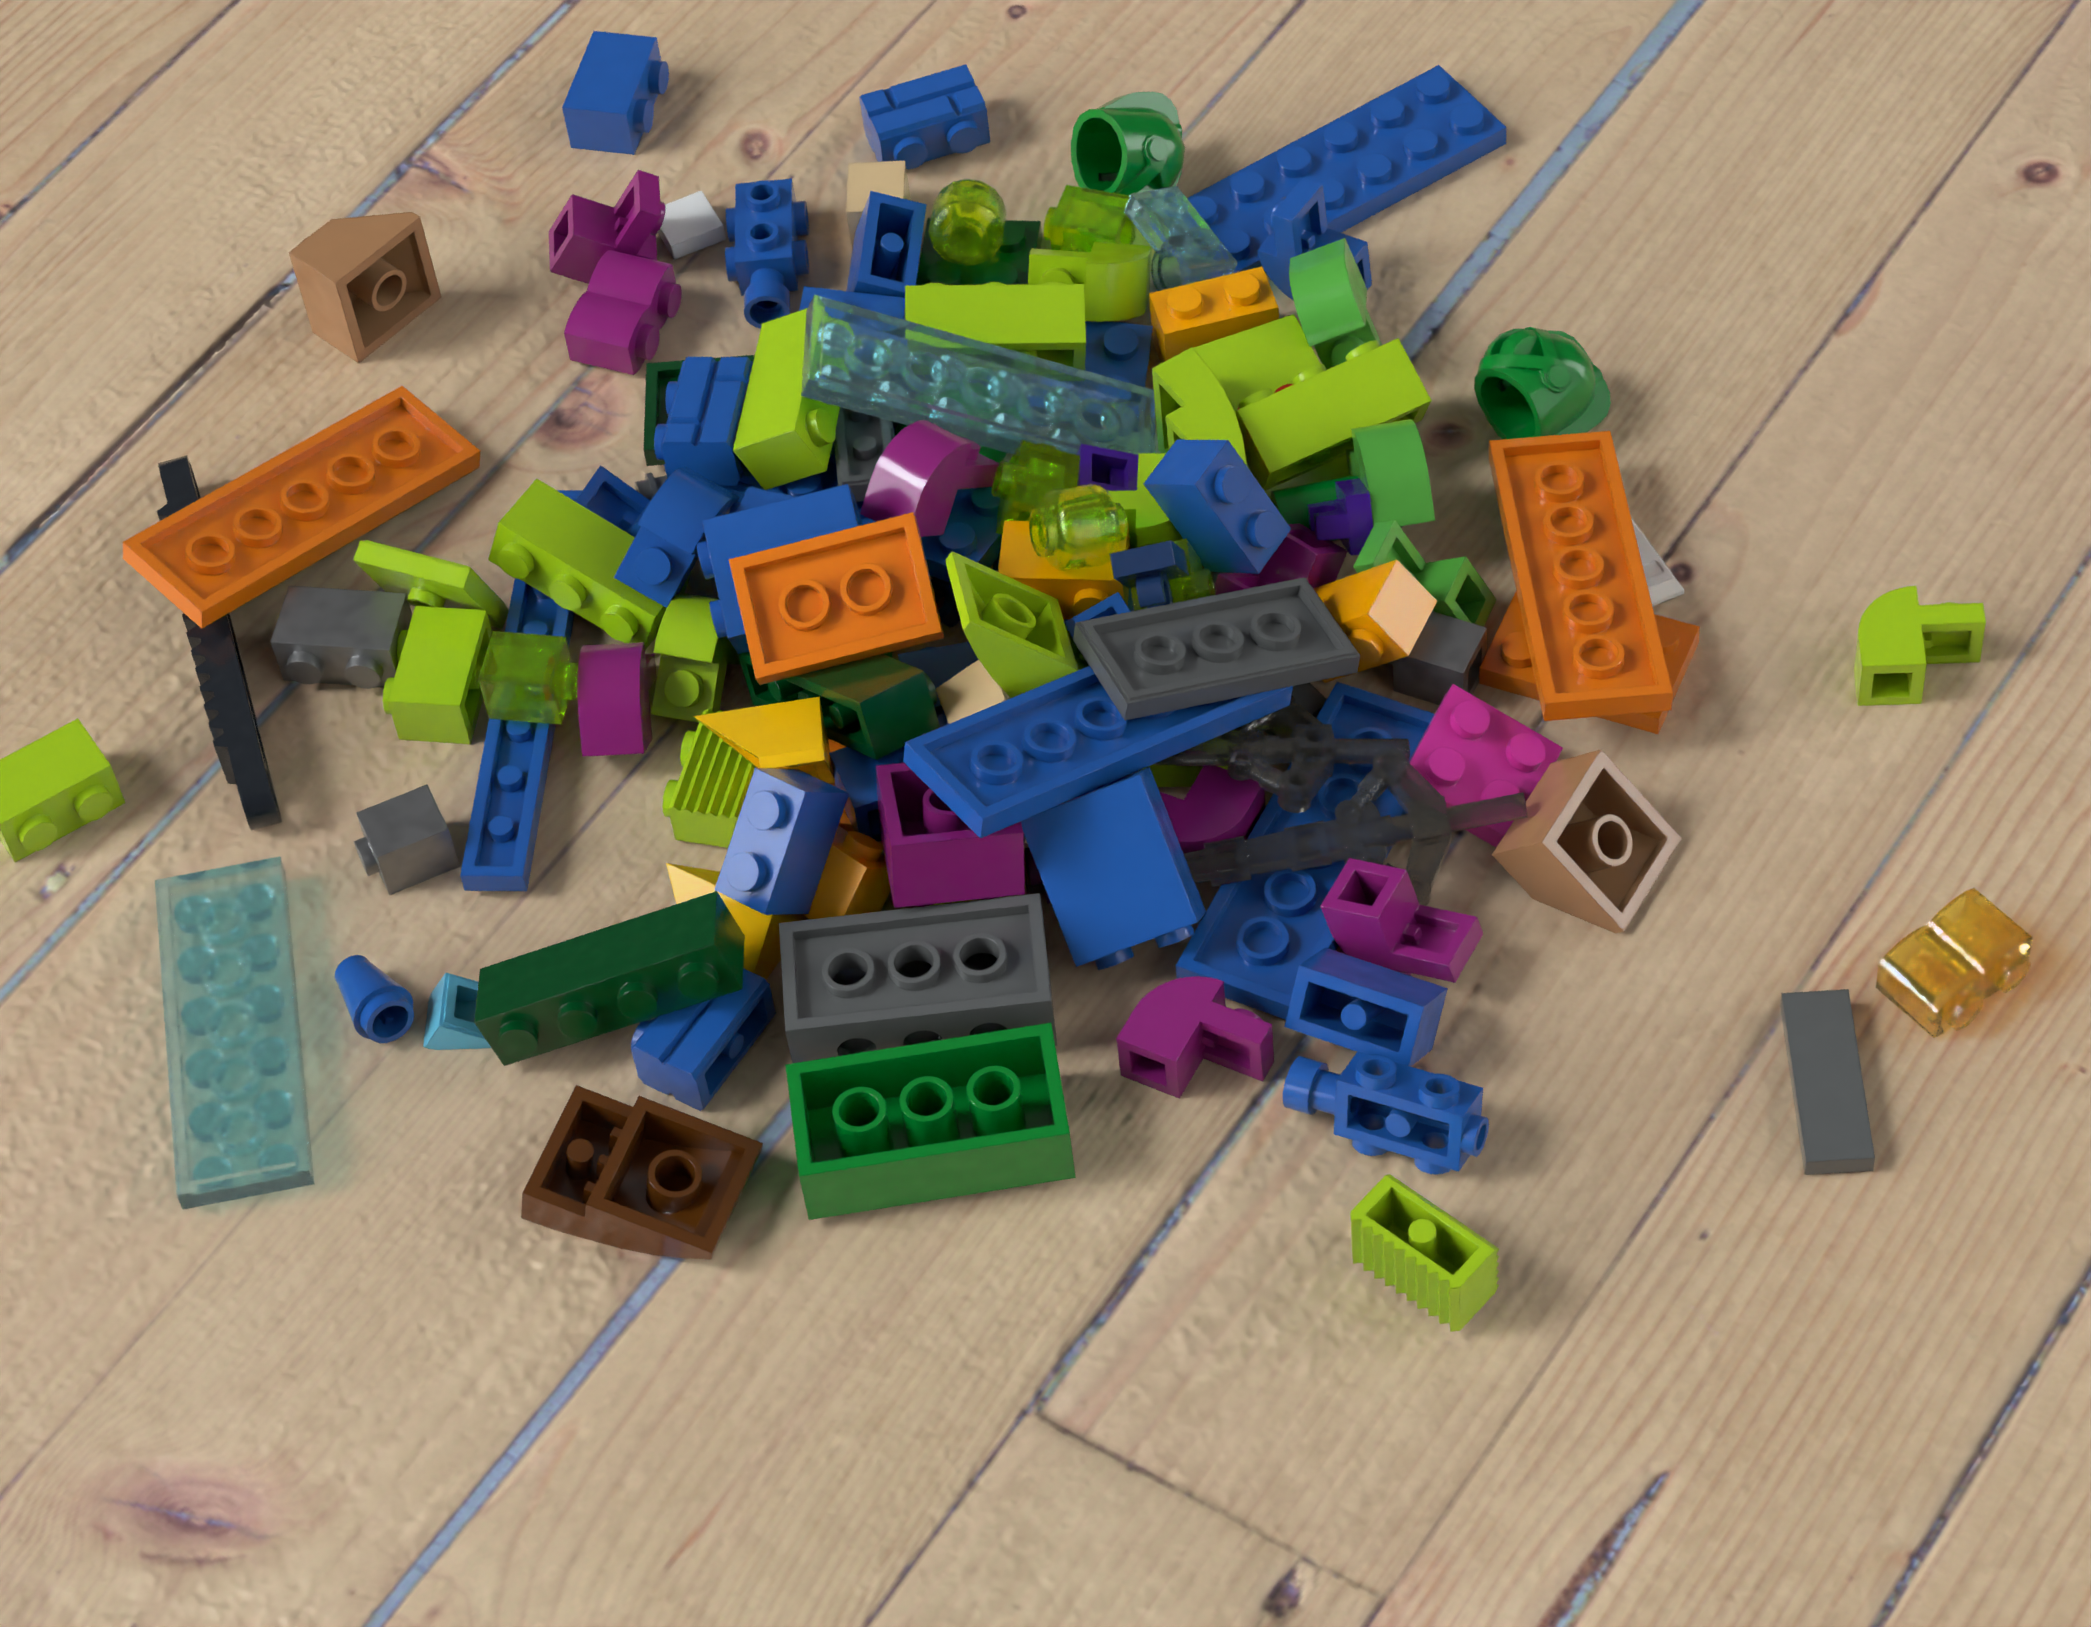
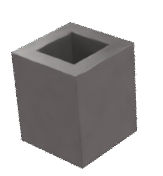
(1443, 655)
(405, 840)

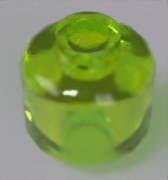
(967, 222)
(1077, 527)

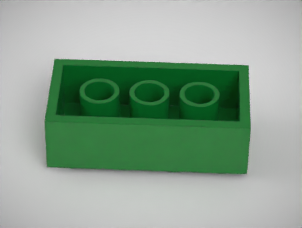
(929, 1121)

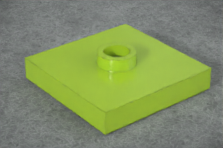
(429, 580)

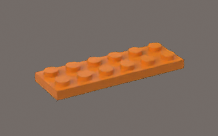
(300, 506)
(1579, 577)

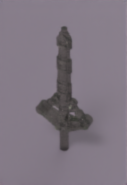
(1298, 741)
(1361, 831)

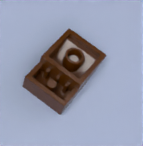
(639, 1177)

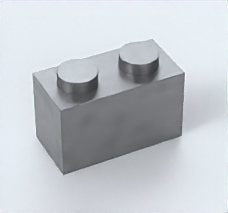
(339, 635)

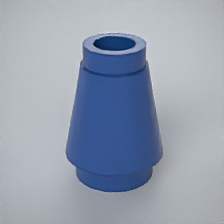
(374, 1000)

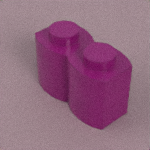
(622, 312)

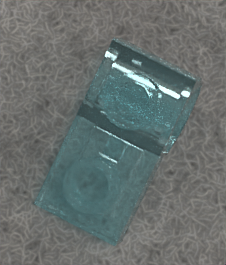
(1180, 237)

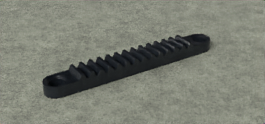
(224, 682)

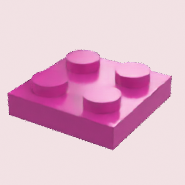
(1481, 755)

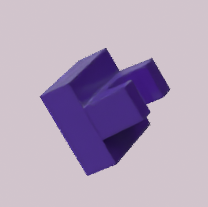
(1345, 517)

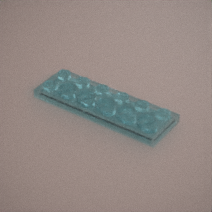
(966, 385)
(232, 1034)

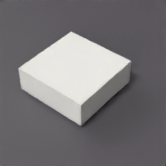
(690, 225)

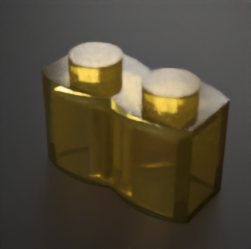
(1955, 963)

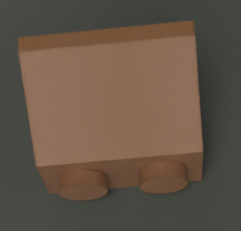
(365, 279)
(1588, 842)

